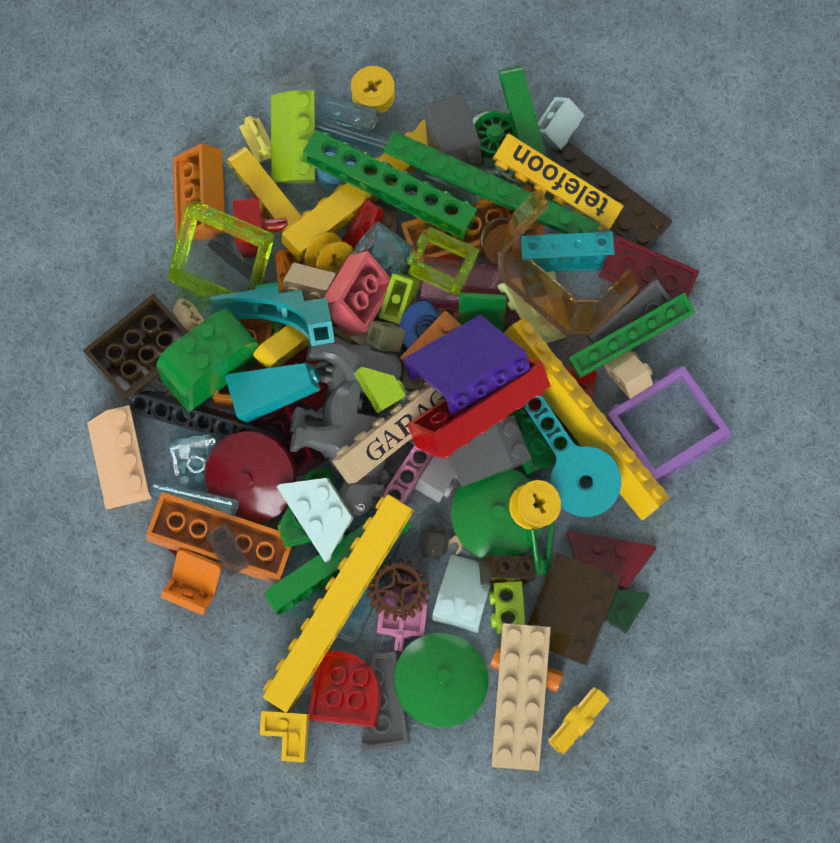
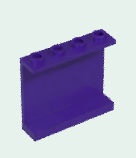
(468, 362)

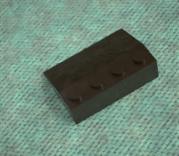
(131, 347)
(575, 606)

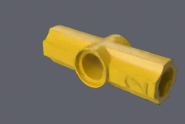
(578, 720)

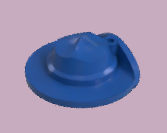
(417, 321)

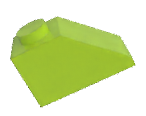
(399, 297)
(380, 388)

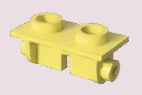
(256, 138)

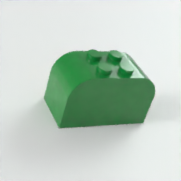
(200, 359)

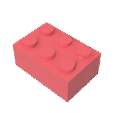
(357, 293)

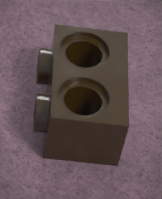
(506, 569)

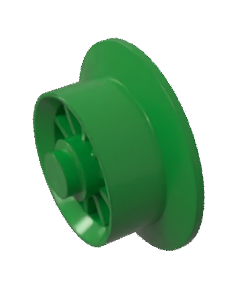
(492, 130)

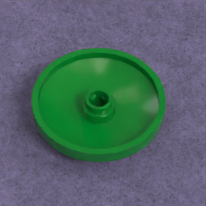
(484, 520)
(440, 680)

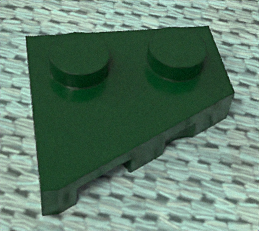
(626, 609)

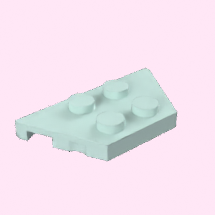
(319, 512)

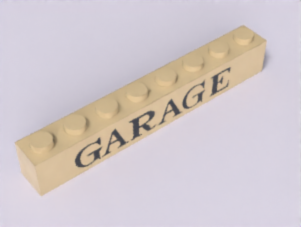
(385, 436)

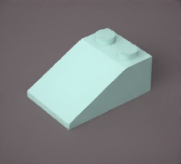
(461, 595)

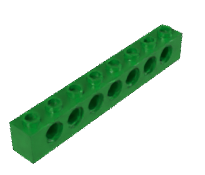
(394, 194)

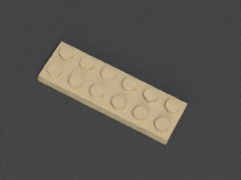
(521, 697)

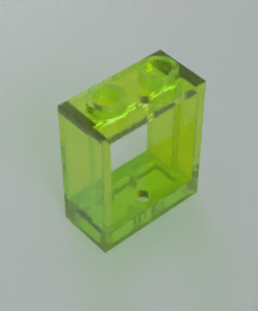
(434, 276)

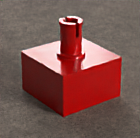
(254, 213)

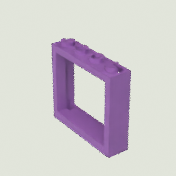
(692, 453)

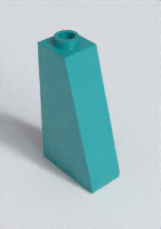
(269, 389)

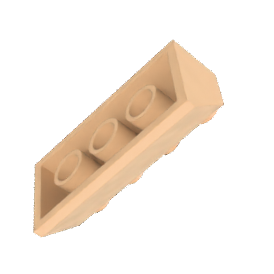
(118, 458)

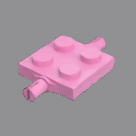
(402, 629)

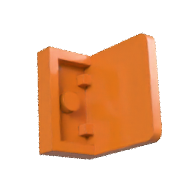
(192, 581)

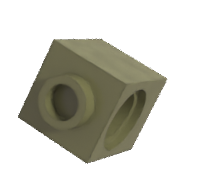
(385, 336)

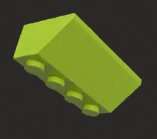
(291, 129)

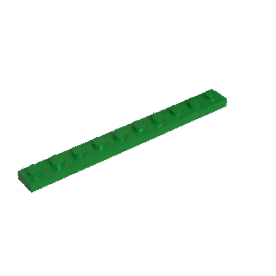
(483, 183)

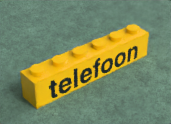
(557, 182)

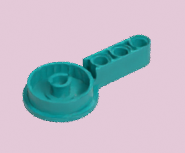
(573, 464)

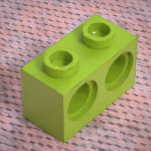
(514, 607)

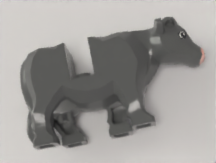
(340, 418)

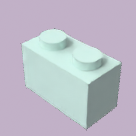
(559, 122)

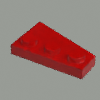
(365, 218)

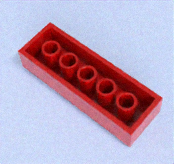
(443, 433)

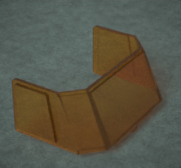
(543, 292)

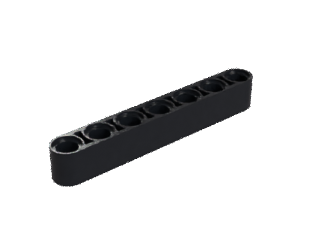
(196, 417)

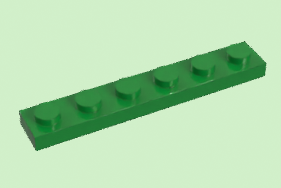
(631, 335)

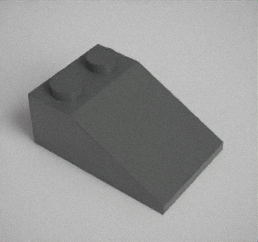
(452, 129)
(490, 453)

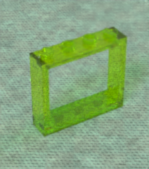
(228, 224)

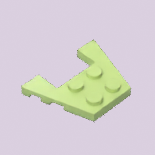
(541, 325)

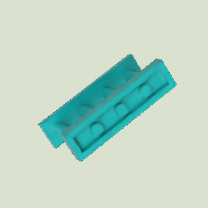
(568, 251)

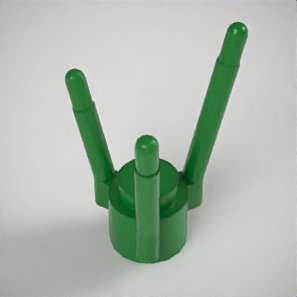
(540, 563)

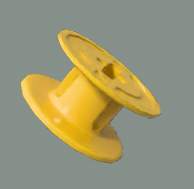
(376, 79)
(327, 252)
(547, 503)

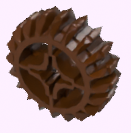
(408, 587)

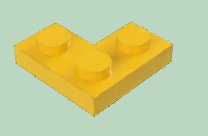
(292, 729)

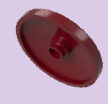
(250, 469)

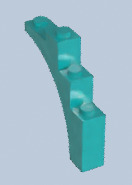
(289, 308)

